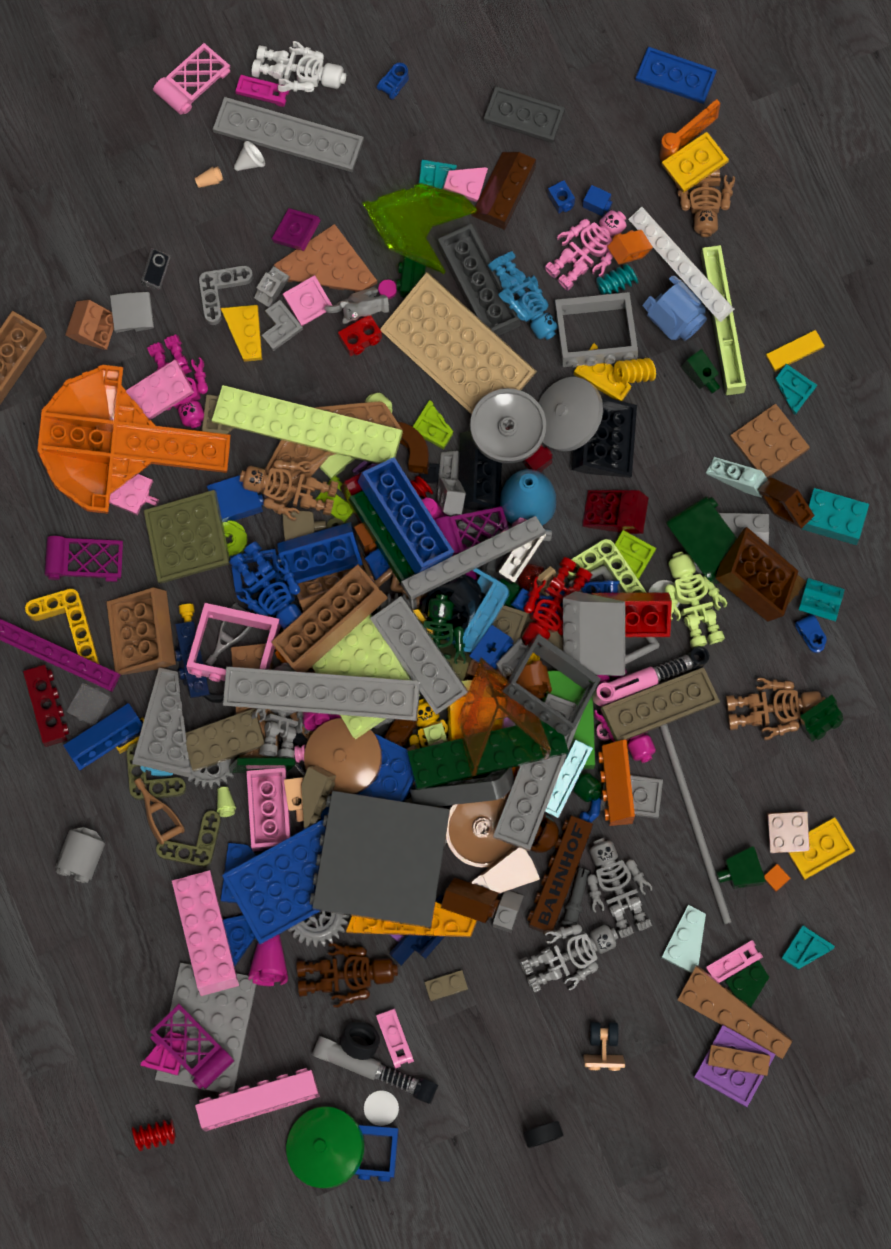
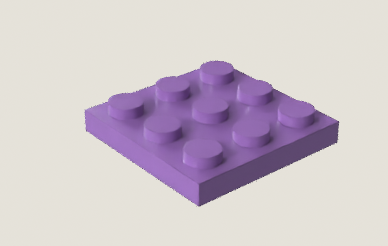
(731, 1083)

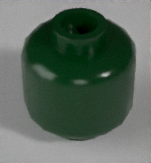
(587, 788)

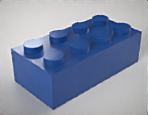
(321, 553)

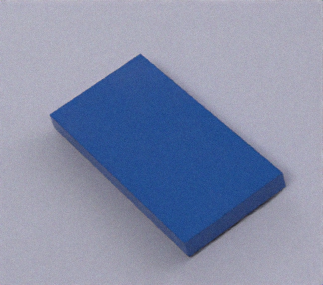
(676, 75)

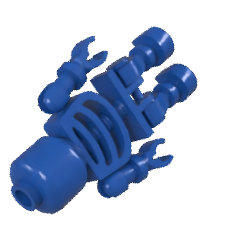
(286, 612)

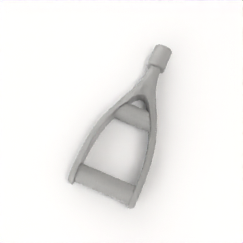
(227, 638)

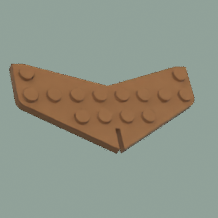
(371, 411)

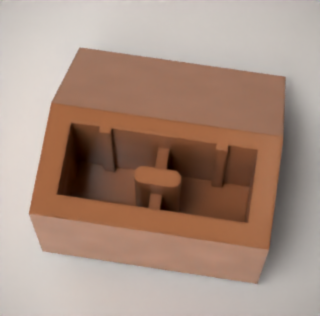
(91, 324)

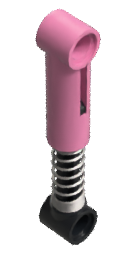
(649, 677)

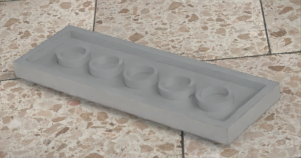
(419, 655)

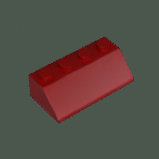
(645, 613)

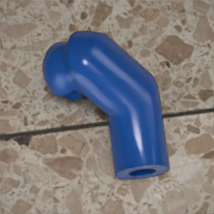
(593, 813)

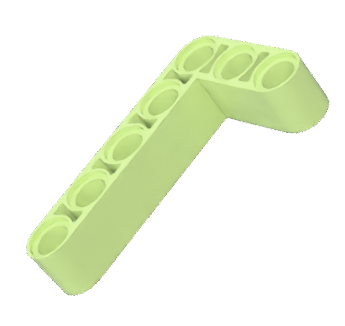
(607, 560)

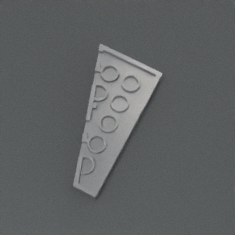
(163, 730)

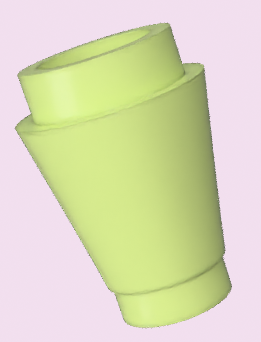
(225, 803)

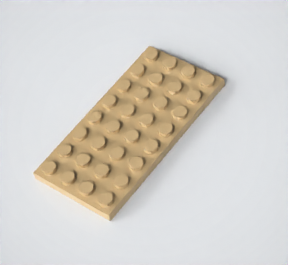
(454, 345)

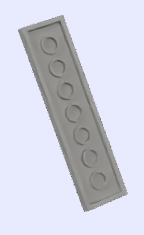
(288, 134)
(533, 790)

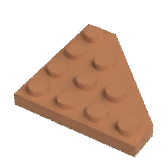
(331, 261)

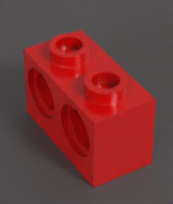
(356, 331)

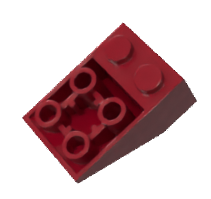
(616, 510)

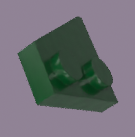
(748, 983)

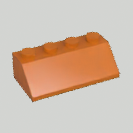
(617, 783)

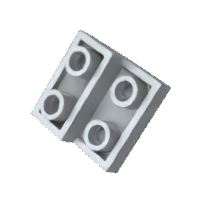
(132, 311)

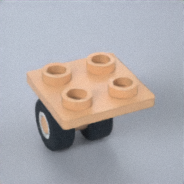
(613, 1062)

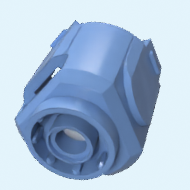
(677, 311)

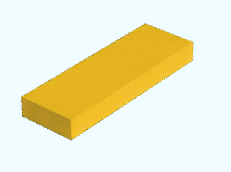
(795, 350)

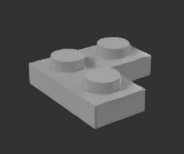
(285, 326)

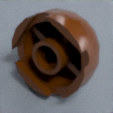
(546, 836)

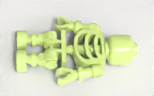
(682, 569)

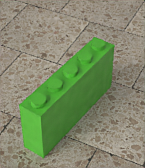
(570, 691)

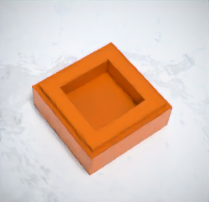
(776, 878)

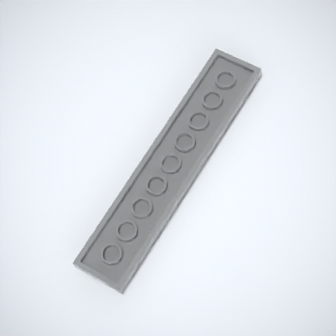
(321, 693)

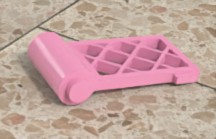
(174, 93)

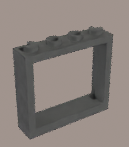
(565, 665)

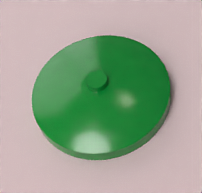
(325, 1147)

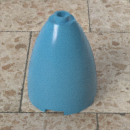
(528, 495)

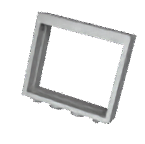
(595, 304)

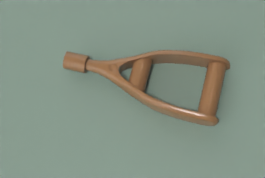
(153, 808)

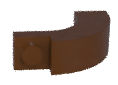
(417, 448)

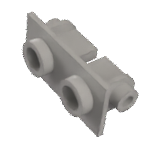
(510, 660)

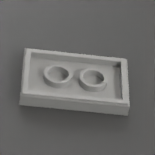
(645, 796)

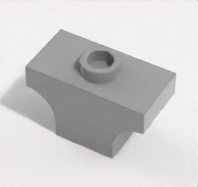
(271, 286)

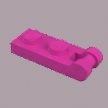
(260, 90)

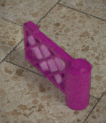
(451, 531)
(58, 558)
(210, 1066)

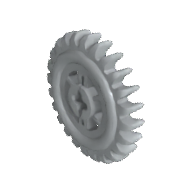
(321, 932)

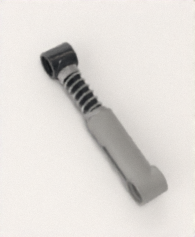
(372, 1069)

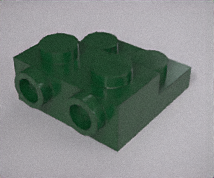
(821, 719)

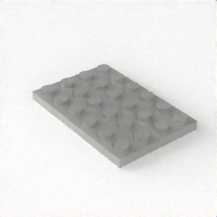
(221, 1015)

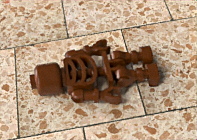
(380, 971)

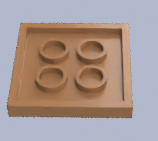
(770, 441)

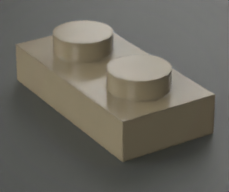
(446, 986)

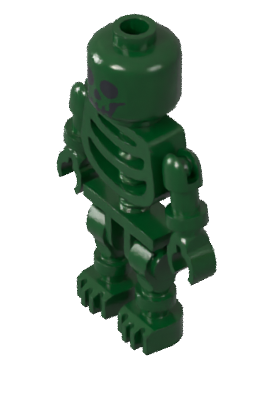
(440, 611)

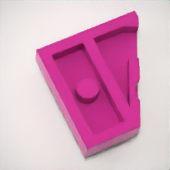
(162, 1059)

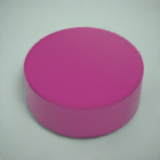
(388, 288)

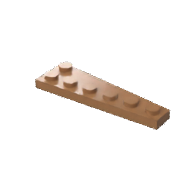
(719, 1004)

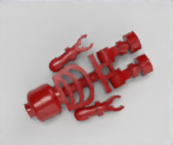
(543, 621)

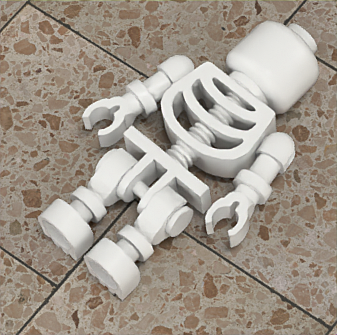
(329, 75)

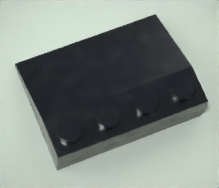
(612, 446)

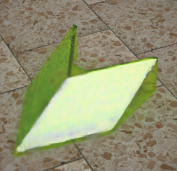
(408, 216)

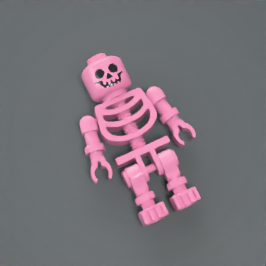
(610, 225)

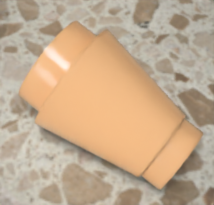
(209, 177)

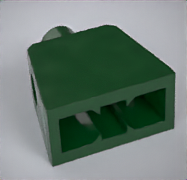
(699, 365)
(742, 870)

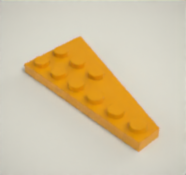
(443, 924)

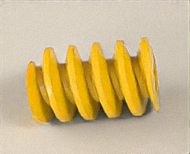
(634, 371)

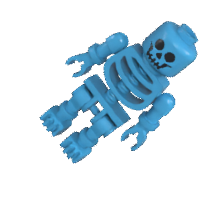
(530, 304)

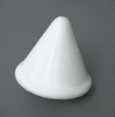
(249, 157)

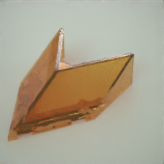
(485, 705)

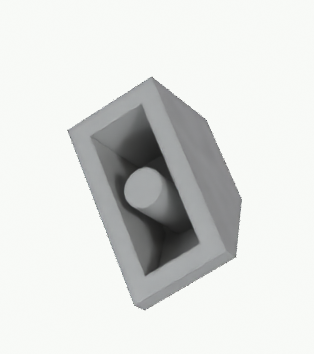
(507, 911)

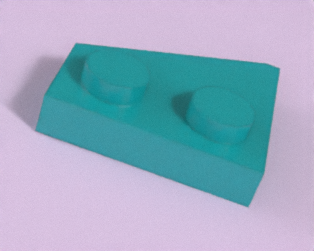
(434, 173)
(794, 387)
(806, 948)

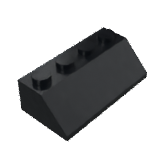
(478, 476)

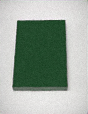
(242, 765)

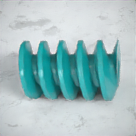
(616, 279)

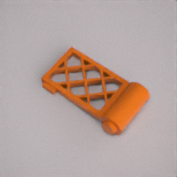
(674, 142)

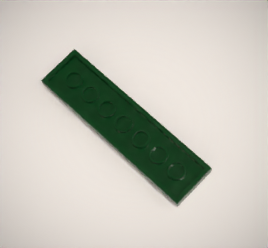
(503, 750)

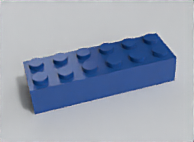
(405, 515)

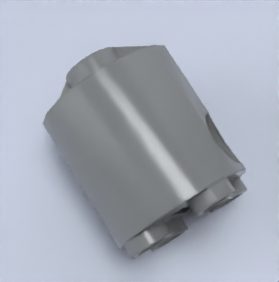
(80, 854)

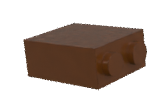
(470, 900)

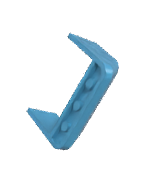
(495, 598)

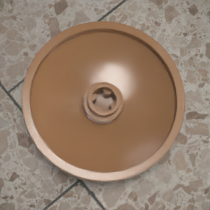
(350, 759)
(472, 832)

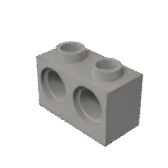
(451, 496)

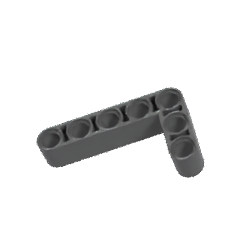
(489, 788)

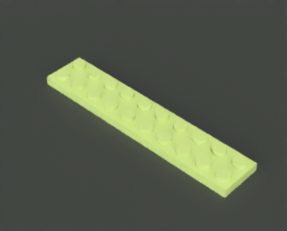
(306, 425)

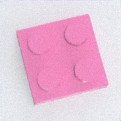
(307, 300)

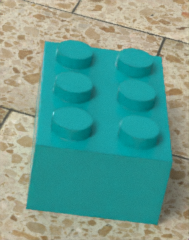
(836, 516)

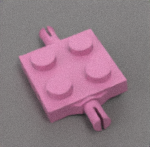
(133, 495)

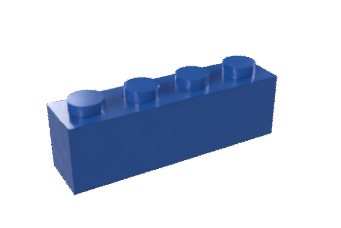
(103, 736)

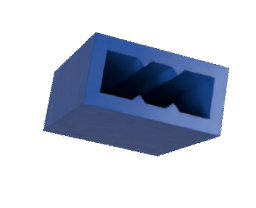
(235, 500)

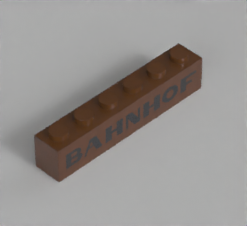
(561, 874)

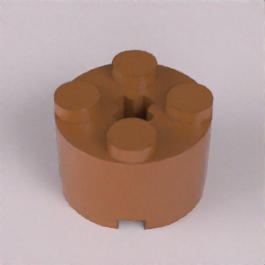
(535, 679)

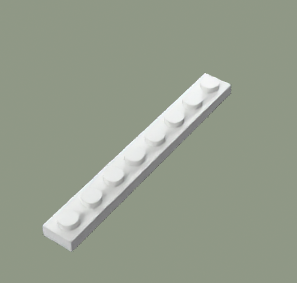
(681, 264)

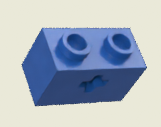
(494, 639)

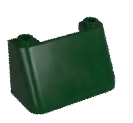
(703, 535)

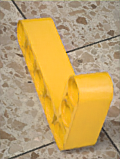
(70, 610)

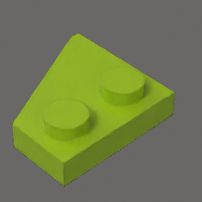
(433, 427)
(635, 552)

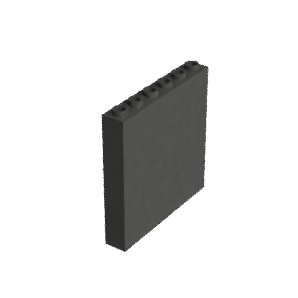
(380, 859)

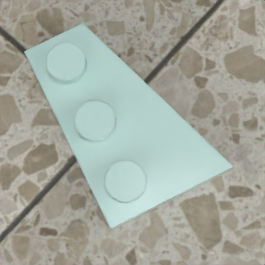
(686, 941)

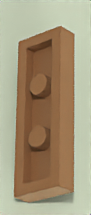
(739, 1060)

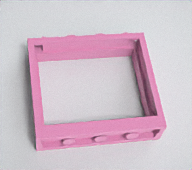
(233, 616)

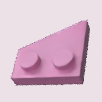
(466, 182)

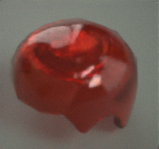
(528, 574)

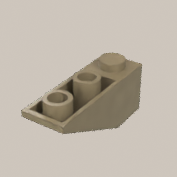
(315, 791)

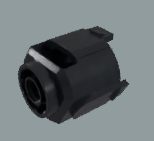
(464, 594)

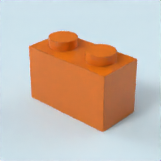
(629, 246)

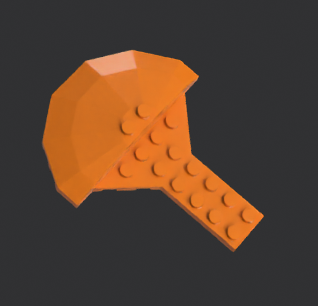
(101, 439)

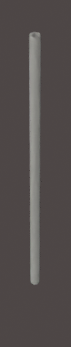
(695, 824)

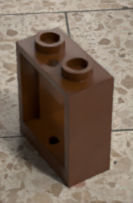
(784, 502)

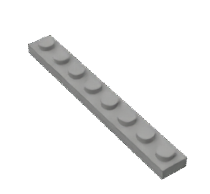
(473, 558)

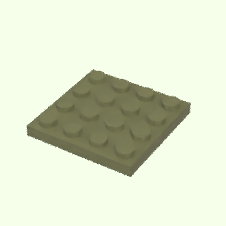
(187, 536)

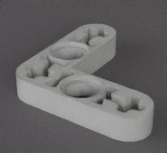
(217, 283)

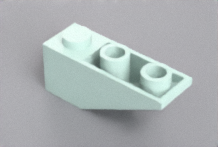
(737, 475)

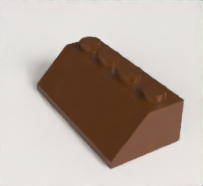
(505, 188)

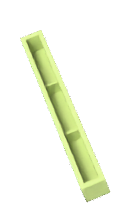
(724, 331)

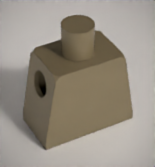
(302, 526)

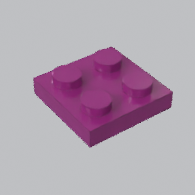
(296, 229)

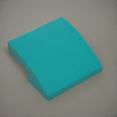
(821, 599)

